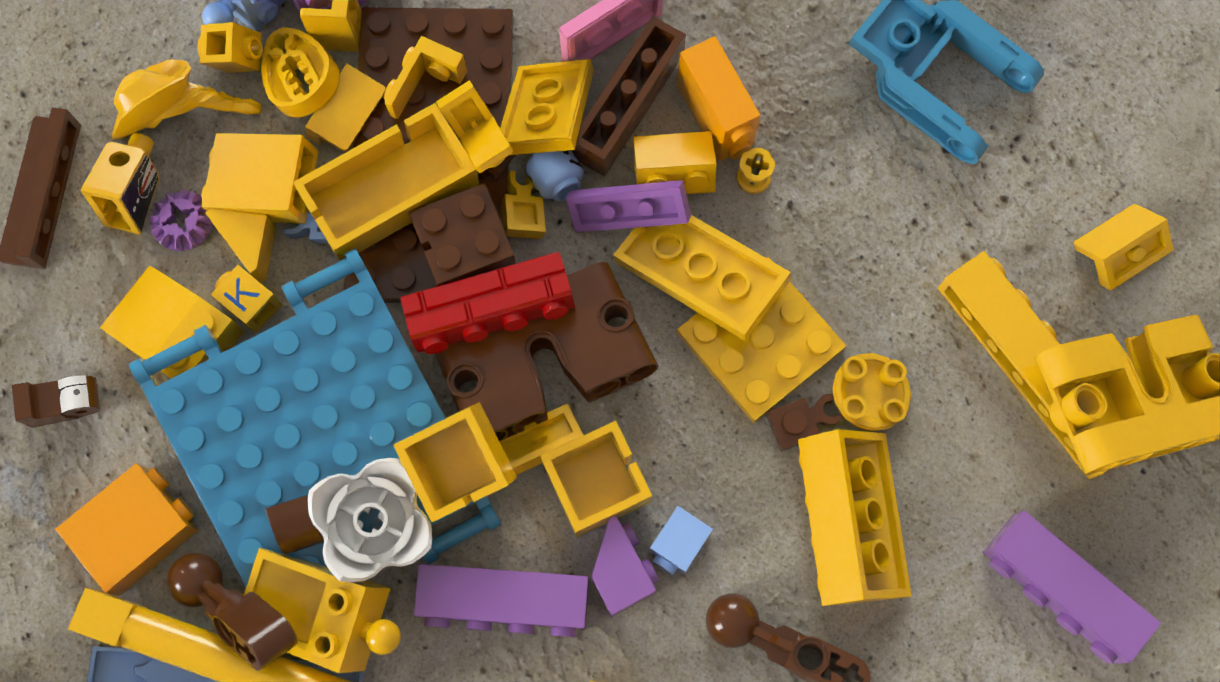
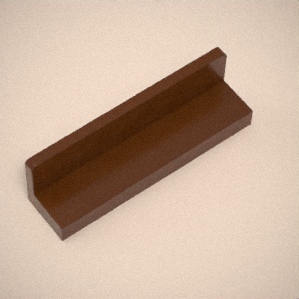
(40, 190)

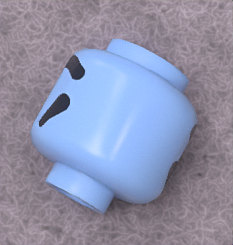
(555, 173)

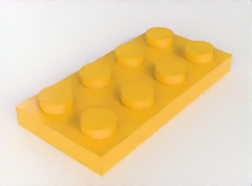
(705, 272)

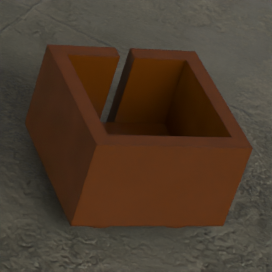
(462, 235)

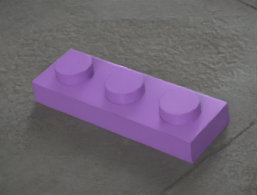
(629, 206)

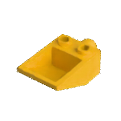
(332, 618)

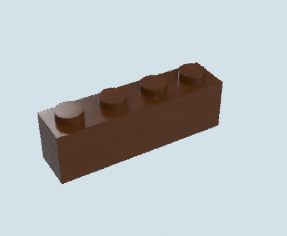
(628, 95)

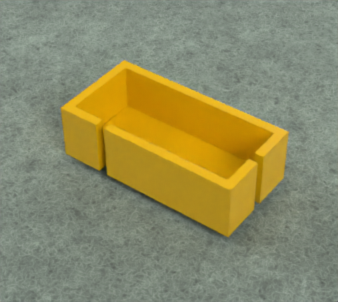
(381, 180)

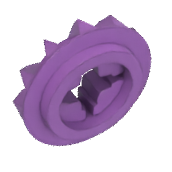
(173, 236)

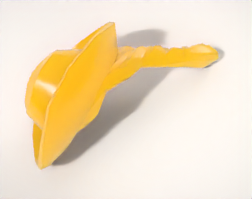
(164, 92)

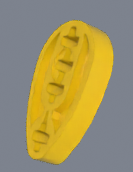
(280, 74)

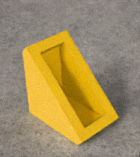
(248, 236)

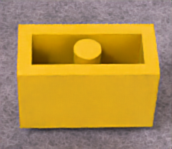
(676, 158)

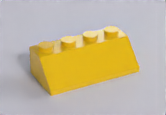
(853, 517)

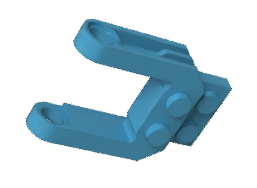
(905, 40)

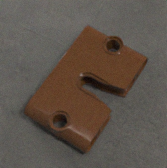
(589, 350)

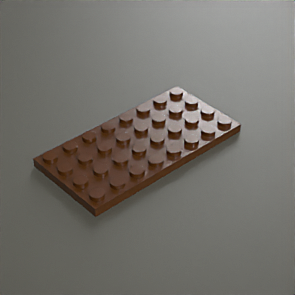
(385, 36)

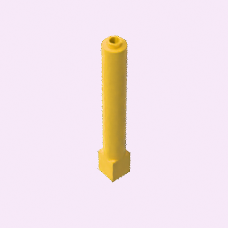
(177, 642)

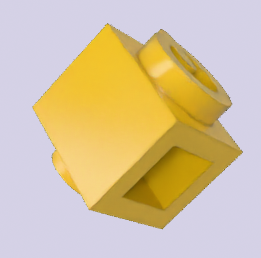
(230, 47)

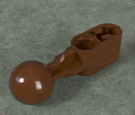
(242, 621)
(736, 622)

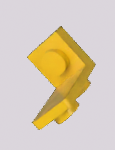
(437, 59)

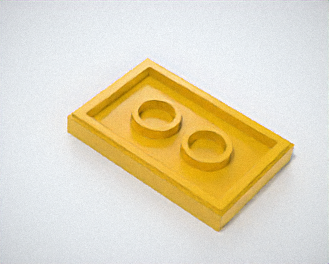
(547, 106)

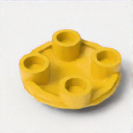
(872, 391)

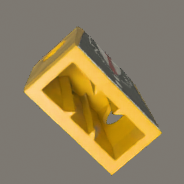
(123, 184)

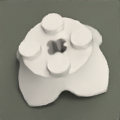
(336, 509)

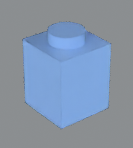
(679, 542)

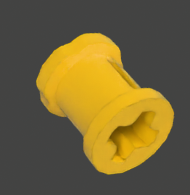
(766, 167)

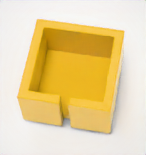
(454, 460)
(594, 480)

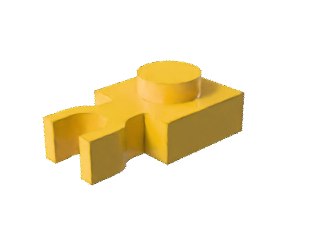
(521, 211)

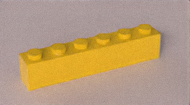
(1007, 330)

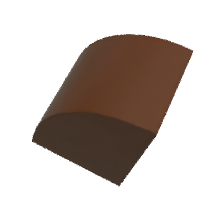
(293, 525)

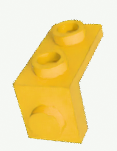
(475, 127)

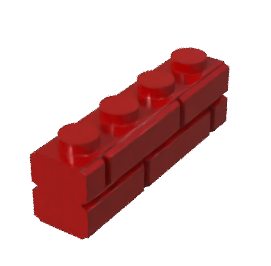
(487, 303)

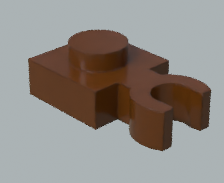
(799, 421)

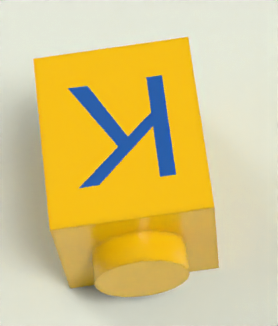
(245, 298)

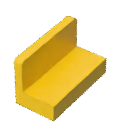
(335, 27)
(346, 110)
(1126, 244)

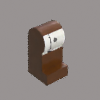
(55, 400)

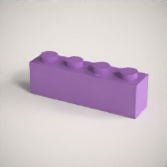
(1071, 589)
(501, 598)

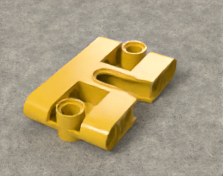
(1135, 403)

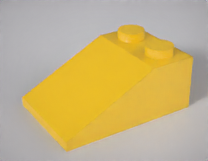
(164, 313)

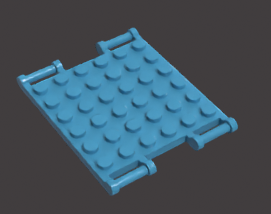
(296, 408)

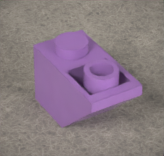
(619, 572)

